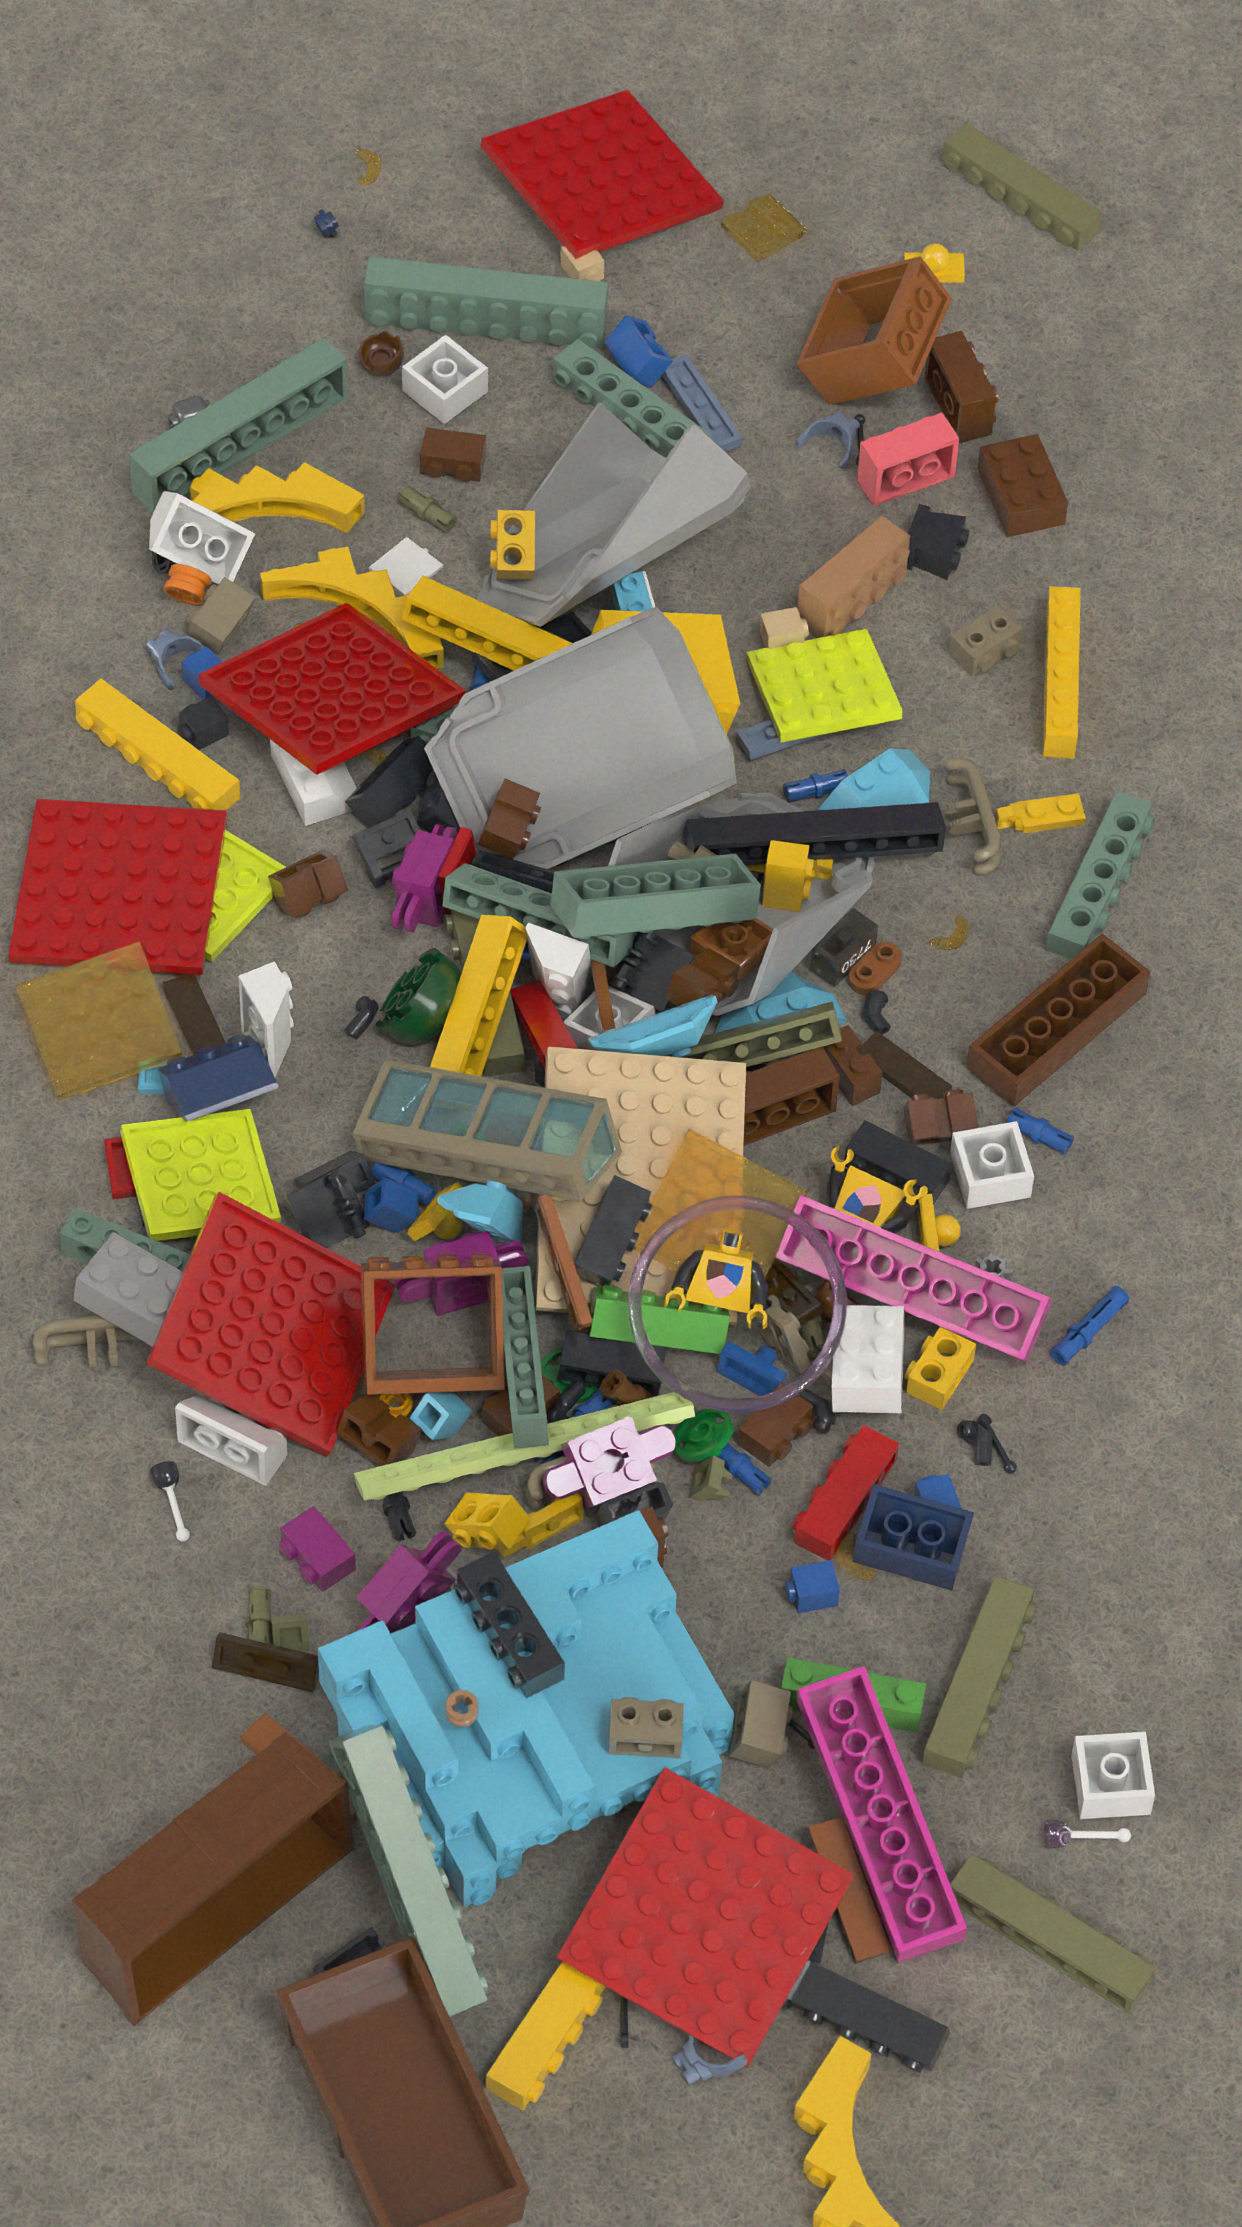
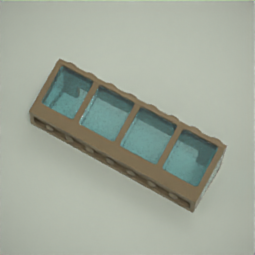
(487, 1130)

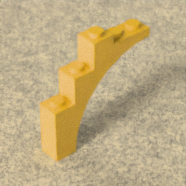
(259, 493)
(371, 593)
(832, 2161)

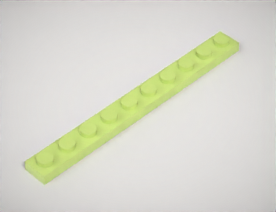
(500, 1451)

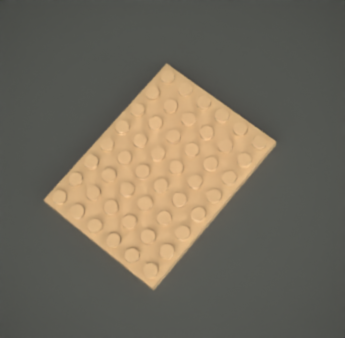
(651, 1109)

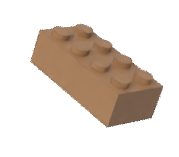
(854, 578)

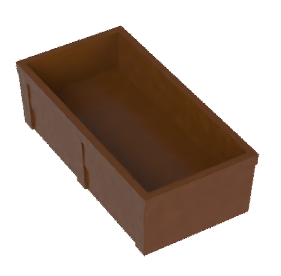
(213, 1876)
(402, 2094)

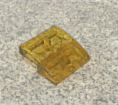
(763, 227)

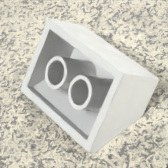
(198, 537)
(314, 795)
(561, 967)
(266, 1011)
(230, 1438)

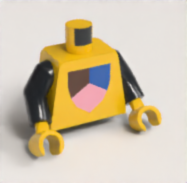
(870, 1197)
(722, 1278)

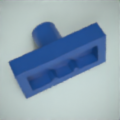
(750, 1370)

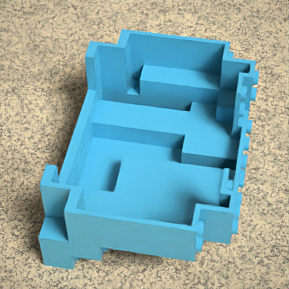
(544, 1758)

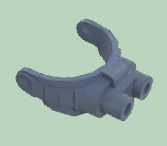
(836, 426)
(167, 645)
(697, 2068)

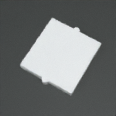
(406, 565)

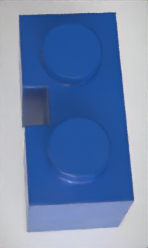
(636, 351)

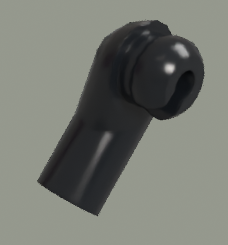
(872, 1010)
(367, 1011)
(565, 1402)
(822, 1409)
(979, 1438)

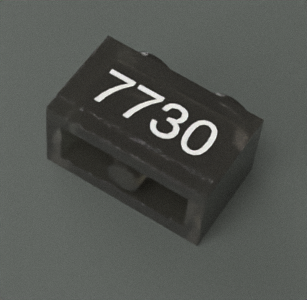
(843, 947)

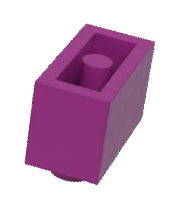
(317, 1549)

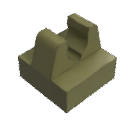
(708, 1480)
(291, 1631)

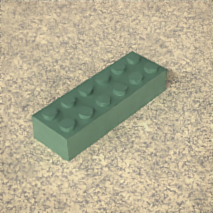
(655, 896)

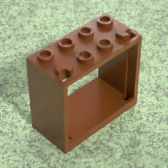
(912, 310)
(434, 1379)

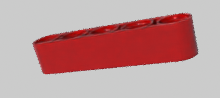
(540, 1019)

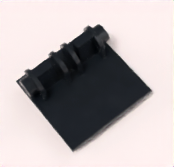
(649, 969)
(328, 1209)

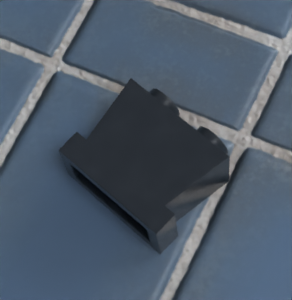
(936, 541)

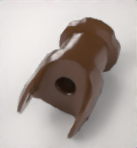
(617, 1387)

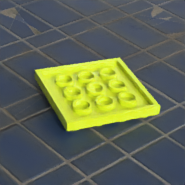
(824, 685)
(240, 891)
(185, 1164)

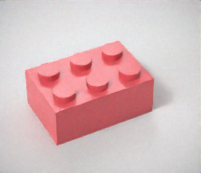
(907, 459)

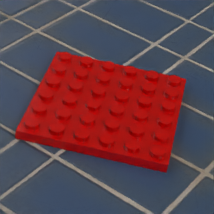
(601, 174)
(331, 688)
(118, 878)
(268, 1324)
(705, 1917)

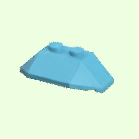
(889, 779)
(789, 996)
(661, 1033)
(487, 1209)

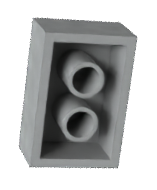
(128, 1287)

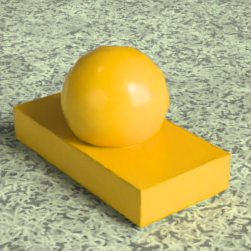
(944, 265)
(437, 1219)
(938, 1230)

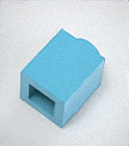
(440, 1414)

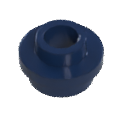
(326, 223)

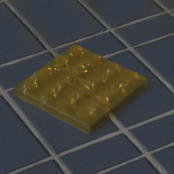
(98, 1021)
(710, 1171)

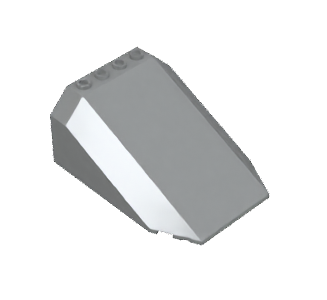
(612, 511)
(599, 729)
(793, 931)

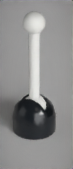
(166, 1476)

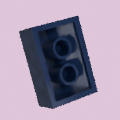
(216, 1077)
(912, 1537)

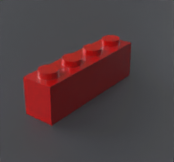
(845, 1493)

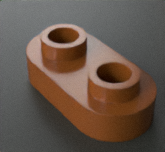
(875, 965)

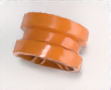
(187, 584)

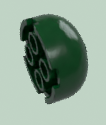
(424, 1007)

